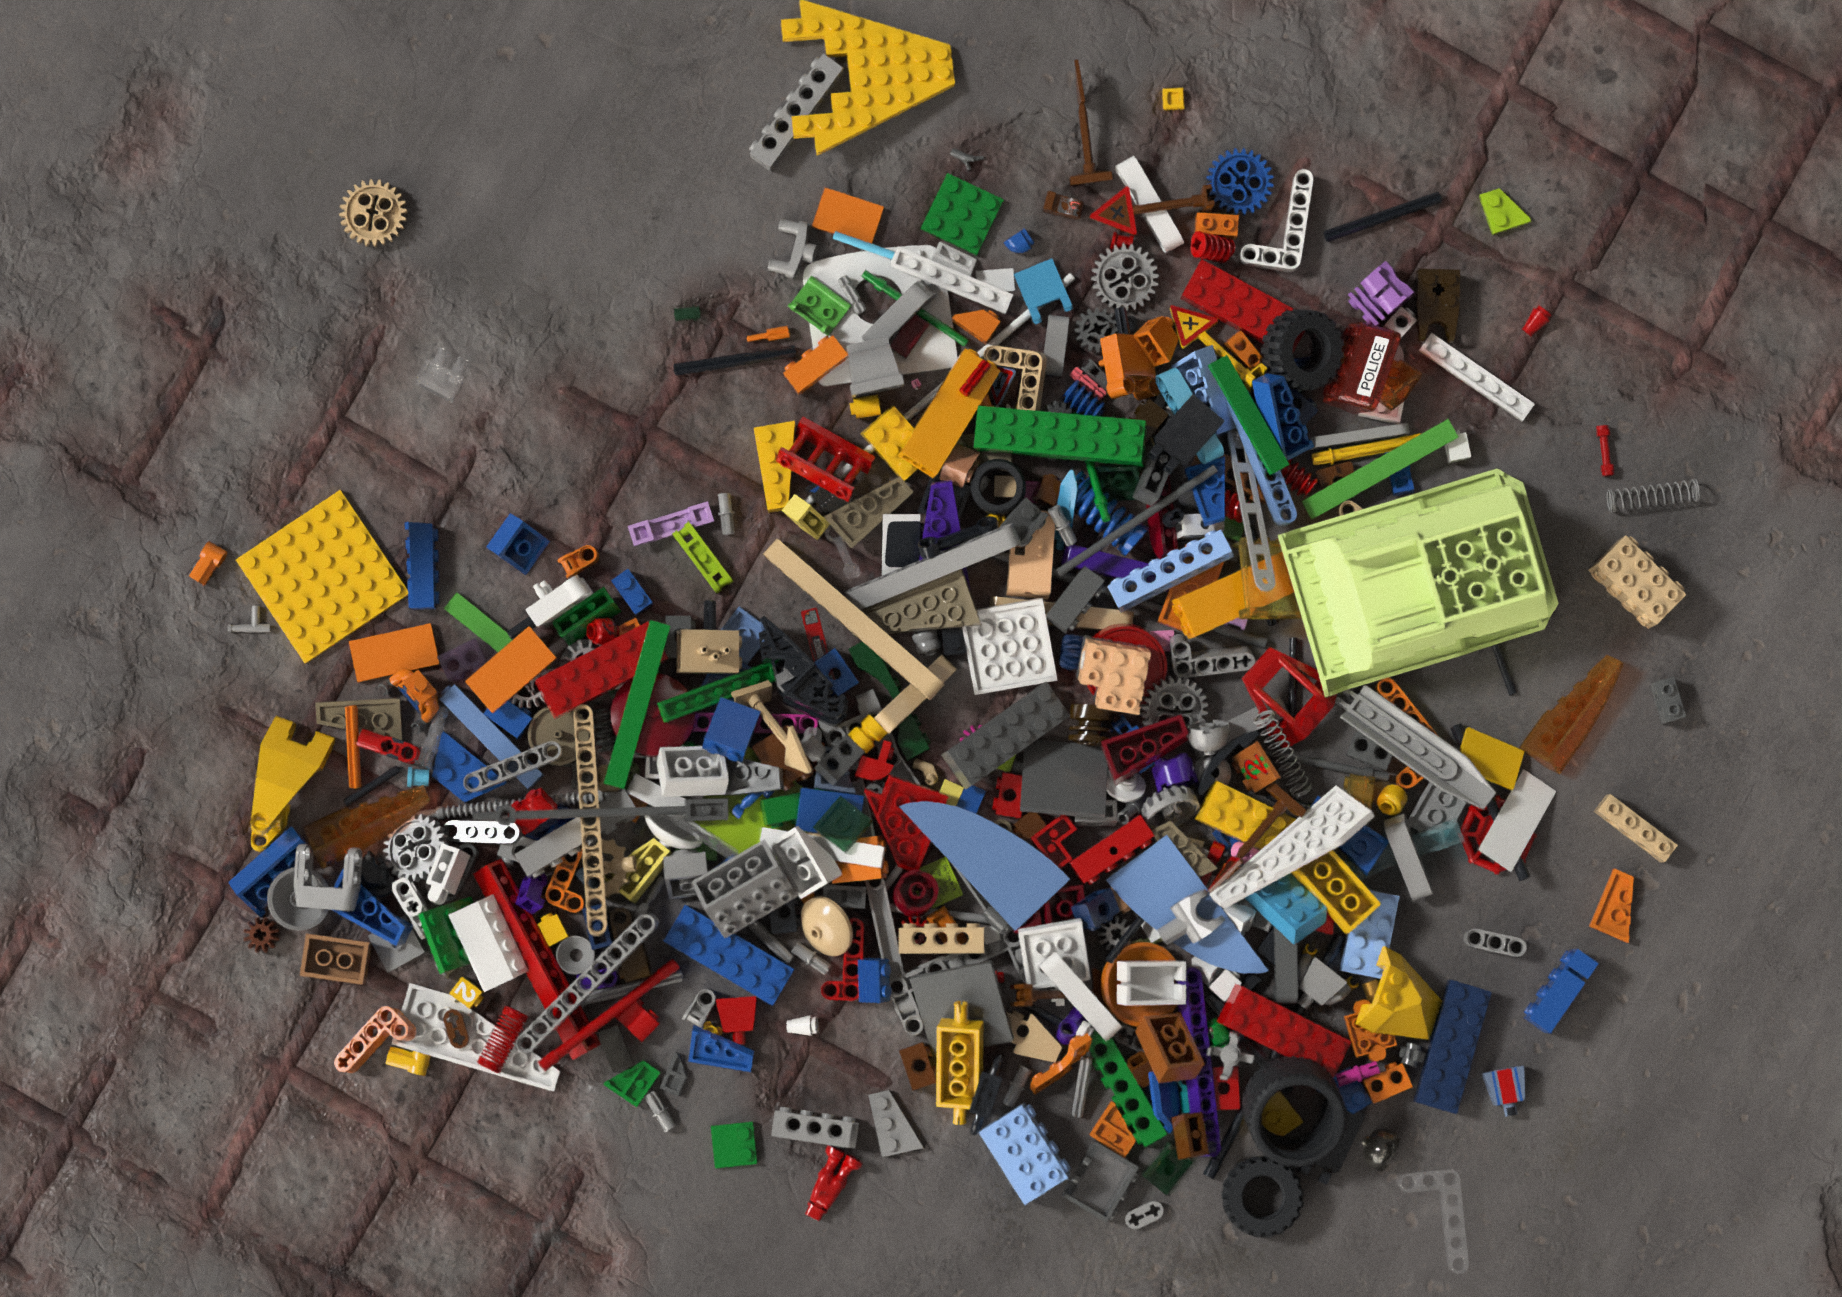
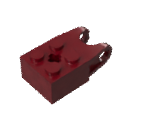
(1051, 912)

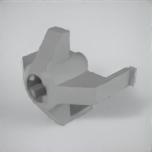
(1230, 1055)

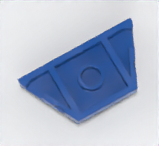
(452, 766)

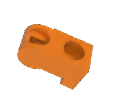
(1244, 350)

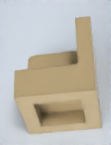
(1004, 487)

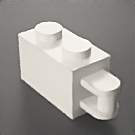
(446, 873)

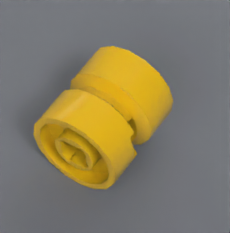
(867, 733)

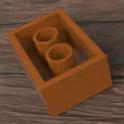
(1169, 1047)

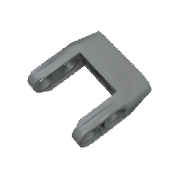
(327, 897)

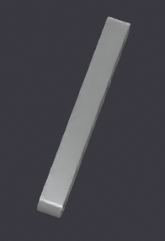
(933, 568)
(578, 988)

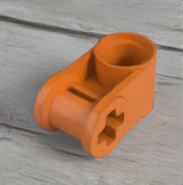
(577, 561)

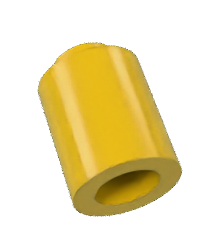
(865, 406)

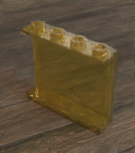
(1274, 604)

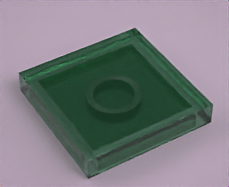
(842, 824)

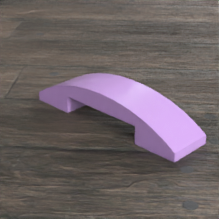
(664, 526)

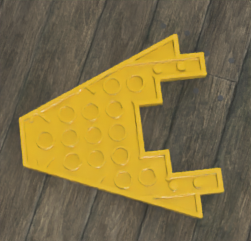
(886, 72)

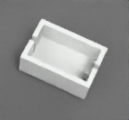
(1151, 982)

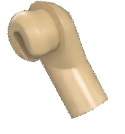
(928, 771)

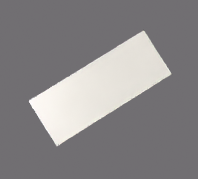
(1517, 820)

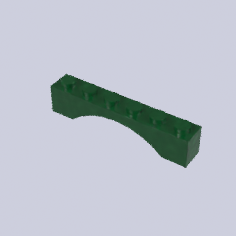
(910, 738)

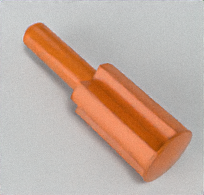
(771, 334)

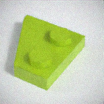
(1501, 211)

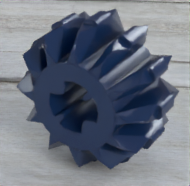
(1070, 651)

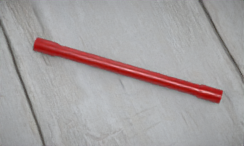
(556, 1055)

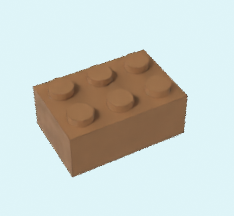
(335, 959)

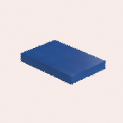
(816, 802)

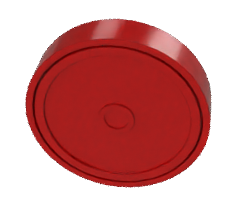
(1137, 635)

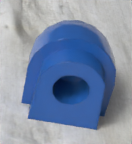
(1019, 242)

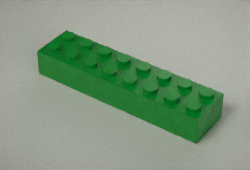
(1060, 435)

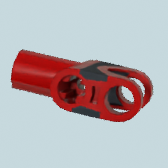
(378, 743)

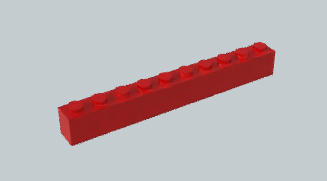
(542, 966)

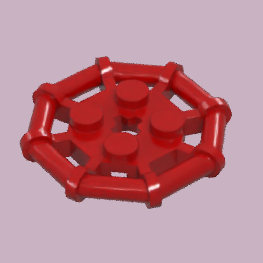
(1480, 833)

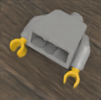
(1320, 981)

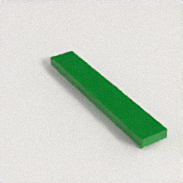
(1248, 415)
(712, 692)

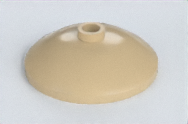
(826, 926)

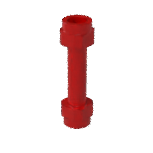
(1603, 432)

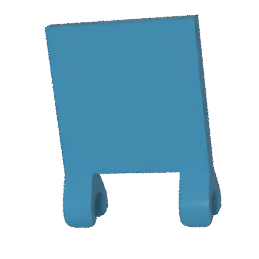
(1042, 286)

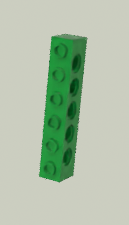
(1142, 1136)

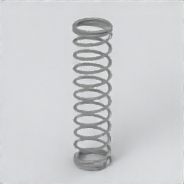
(1611, 497)
(1269, 719)

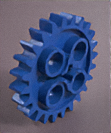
(1255, 170)

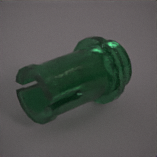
(687, 313)

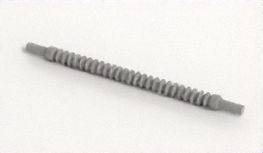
(440, 812)

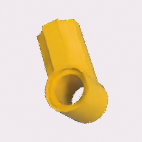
(411, 1061)

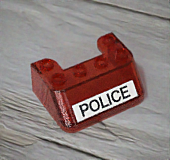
(1364, 368)

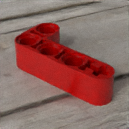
(847, 979)

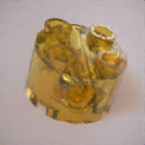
(1360, 788)

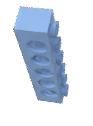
(1165, 581)

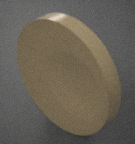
(545, 728)

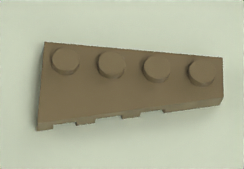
(865, 513)
(373, 714)

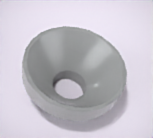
(564, 950)

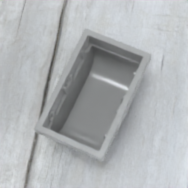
(872, 367)

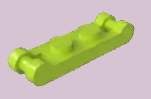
(702, 557)

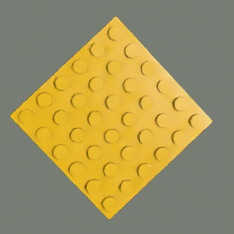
(322, 576)

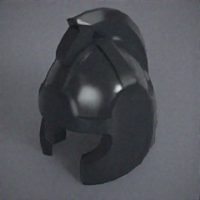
(376, 878)

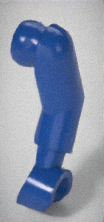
(738, 810)

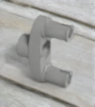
(801, 252)

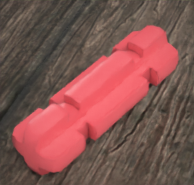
(1091, 385)

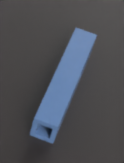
(486, 732)

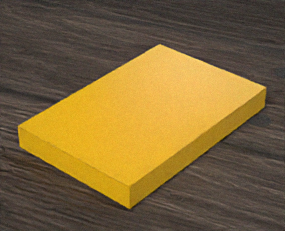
(1493, 758)

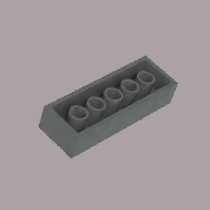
(1005, 735)

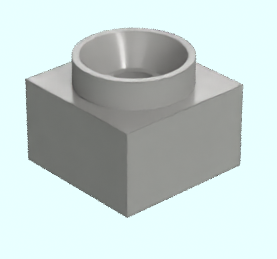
(681, 869)

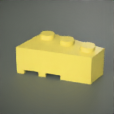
(649, 865)

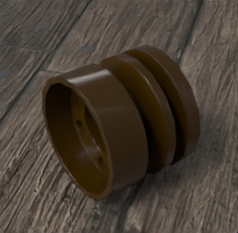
(1090, 724)

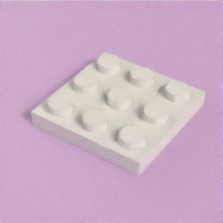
(1042, 941)

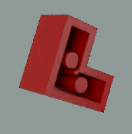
(1049, 840)

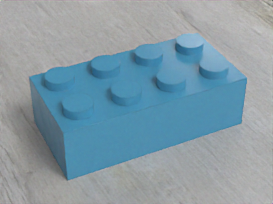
(1289, 908)

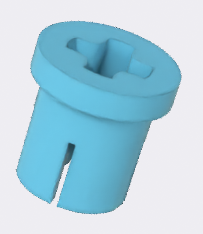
(417, 777)

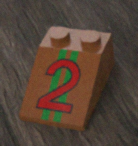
(1254, 767)

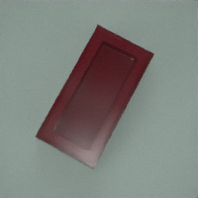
(909, 336)

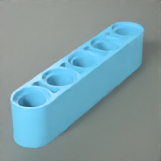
(1176, 393)

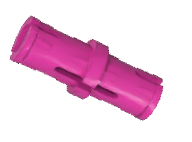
(1357, 1073)

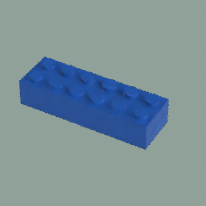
(729, 956)

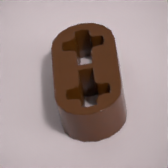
(461, 1026)

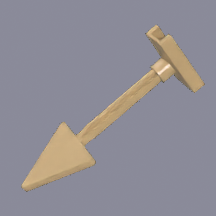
(755, 697)

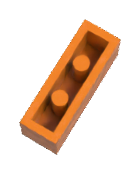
(815, 364)

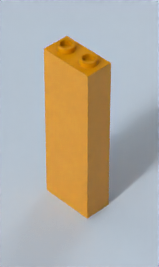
(947, 415)
(1210, 605)

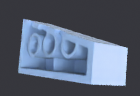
(1204, 386)

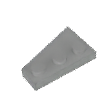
(891, 1125)

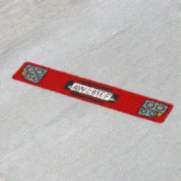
(815, 635)

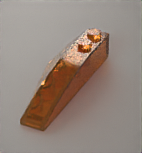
(1567, 725)
(363, 825)

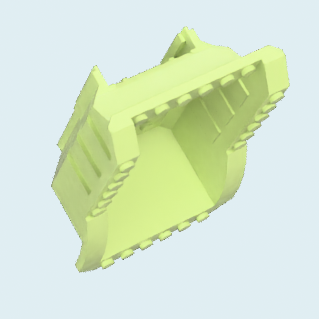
(1437, 556)

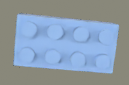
(1367, 939)

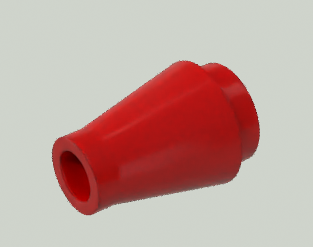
(1536, 320)

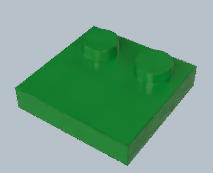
(733, 1144)

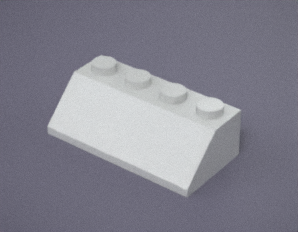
(488, 943)

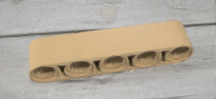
(911, 698)

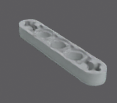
(1360, 436)

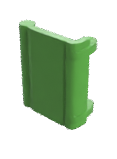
(819, 306)

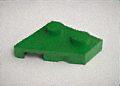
(634, 1082)

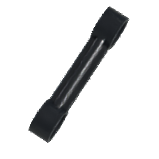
(932, 546)

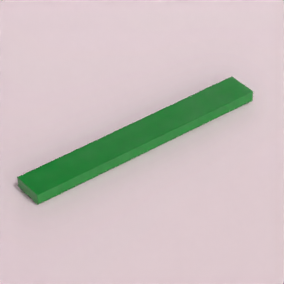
(637, 704)

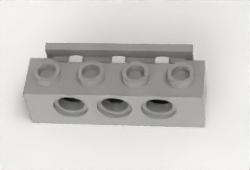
(782, 1130)

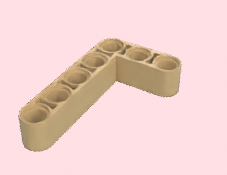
(1028, 370)

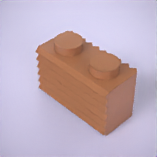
(960, 465)

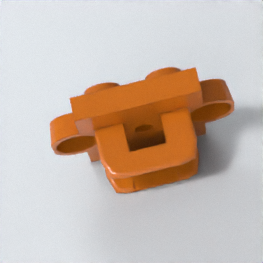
(1363, 1040)

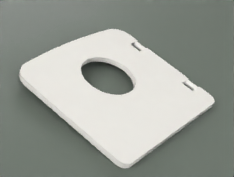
(934, 348)

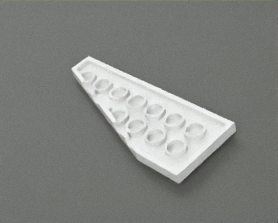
(1320, 830)
(426, 1011)

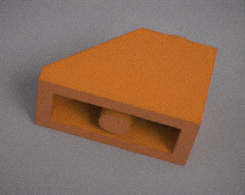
(978, 324)

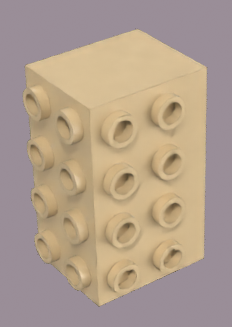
(1637, 582)

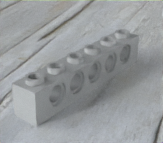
(769, 157)

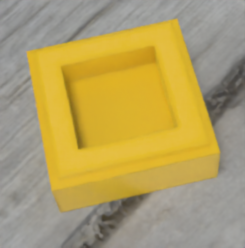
(1173, 98)

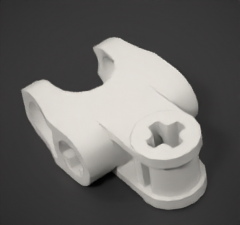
(407, 901)

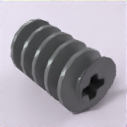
(606, 731)

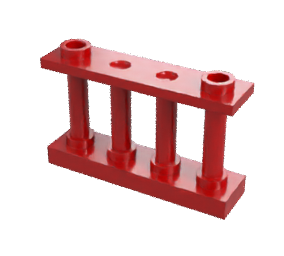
(832, 444)

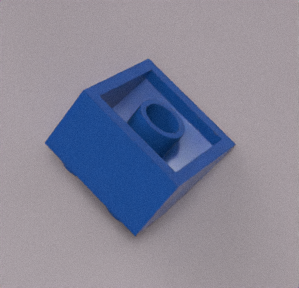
(518, 544)

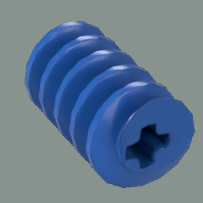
(1083, 401)

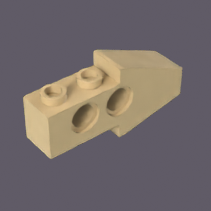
(1037, 1043)

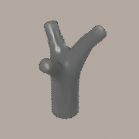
(965, 158)

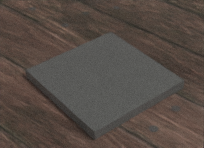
(1064, 779)
(969, 983)

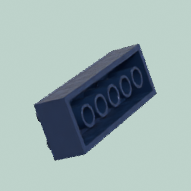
(1452, 1046)

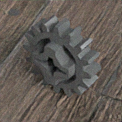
(1093, 321)

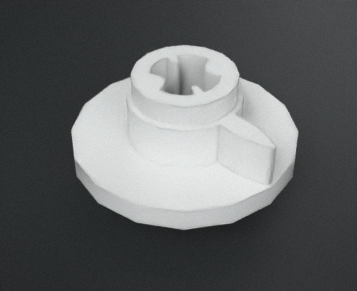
(1127, 791)

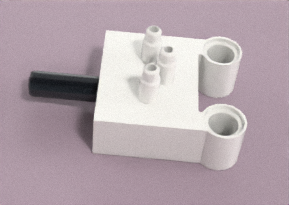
(552, 603)

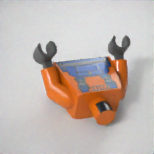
(417, 692)

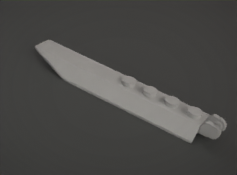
(1415, 746)

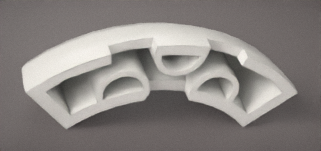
(1242, 918)

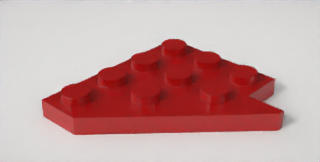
(902, 835)

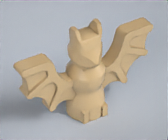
(619, 866)

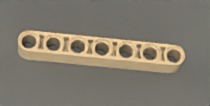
(1094, 619)

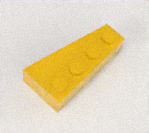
(774, 476)

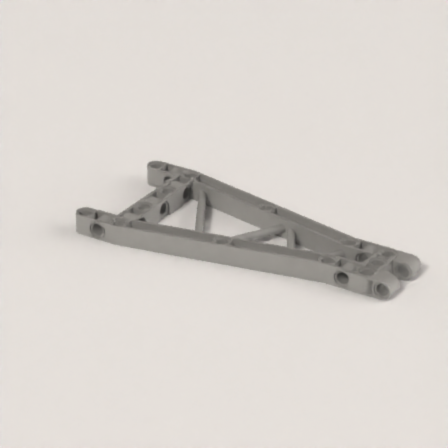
(878, 898)

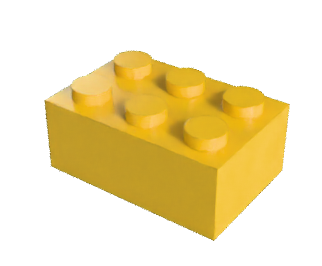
(888, 437)

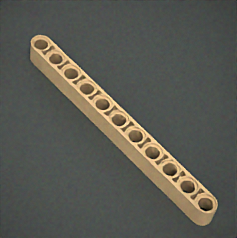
(853, 619)
(587, 830)

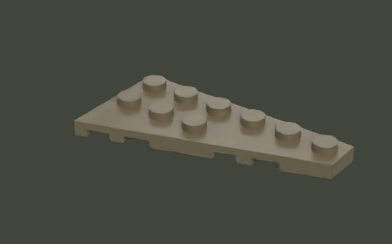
(930, 606)

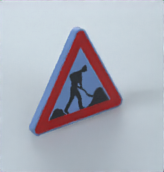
(1002, 383)

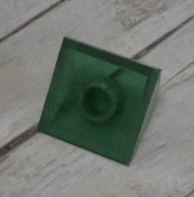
(1119, 480)
(1166, 1169)

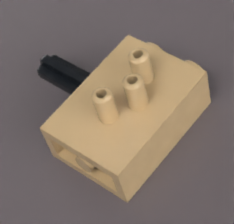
(708, 649)

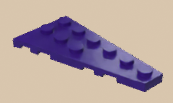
(942, 514)

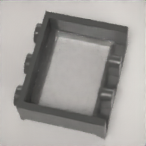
(1100, 1181)

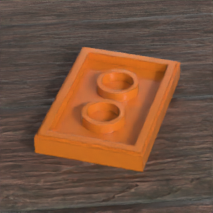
(847, 215)

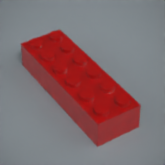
(1233, 301)
(593, 673)
(1282, 1029)

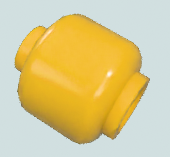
(1392, 799)

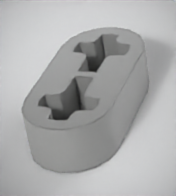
(1146, 1219)

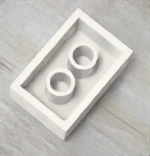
(691, 772)

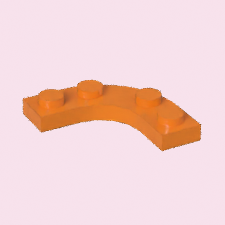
(1078, 1047)

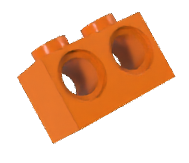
(1217, 224)
(1388, 1087)

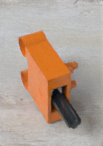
(1127, 363)

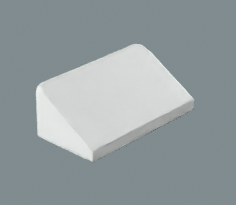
(954, 259)

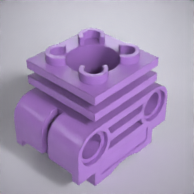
(1381, 294)

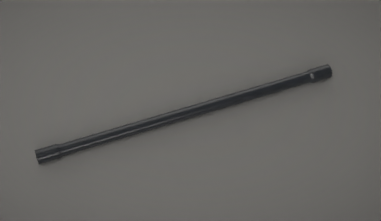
(1216, 1162)

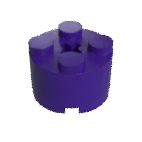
(1174, 772)

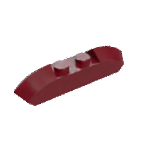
(1162, 538)

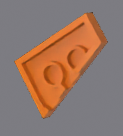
(1614, 907)

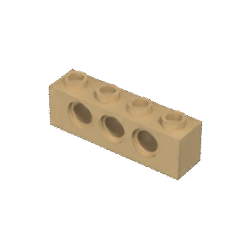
(1635, 828)
(908, 946)

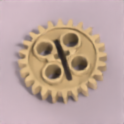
(391, 216)

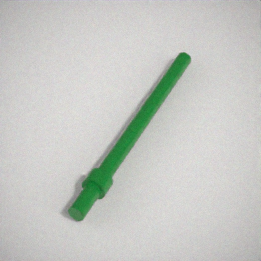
(881, 285)
(1100, 499)

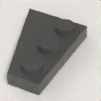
(752, 777)

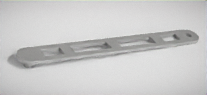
(1234, 441)

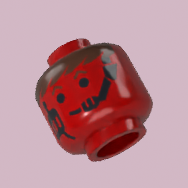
(602, 630)

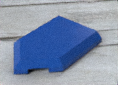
(1164, 1100)

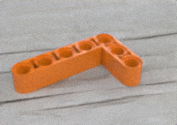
(1409, 709)

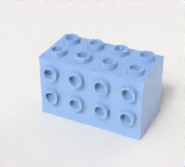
(1025, 1152)

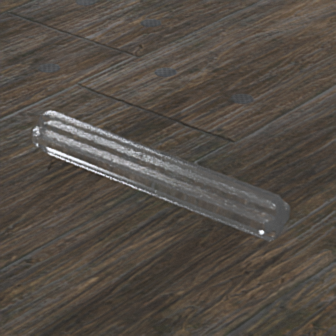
(703, 835)

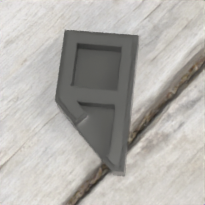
(675, 1076)

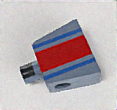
(1506, 1087)

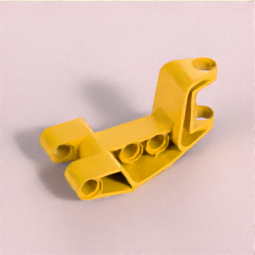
(281, 773)

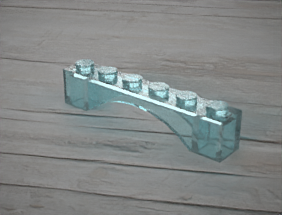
(1426, 841)

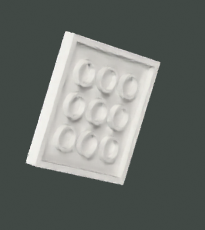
(1010, 647)

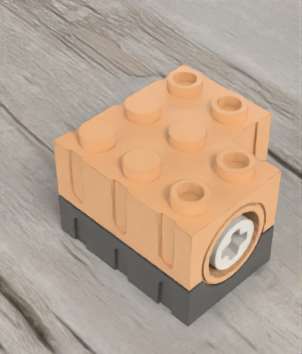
(1115, 671)

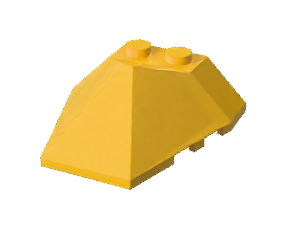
(1402, 1001)

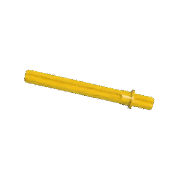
(1361, 450)

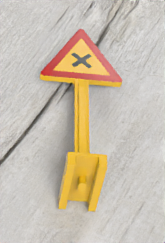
(1193, 326)

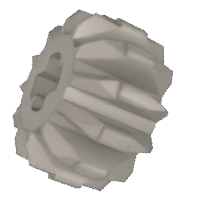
(1108, 936)

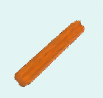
(353, 750)

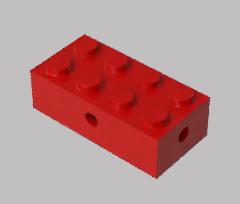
(1124, 841)

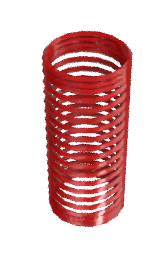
(515, 1015)

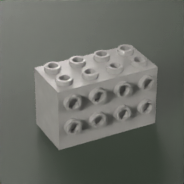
(744, 889)

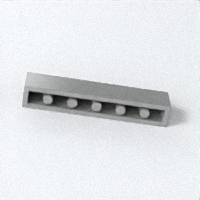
(568, 839)

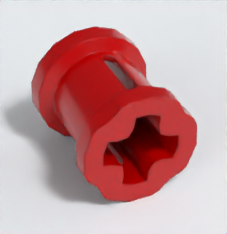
(1119, 239)

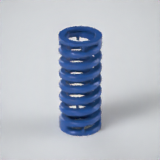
(1084, 502)

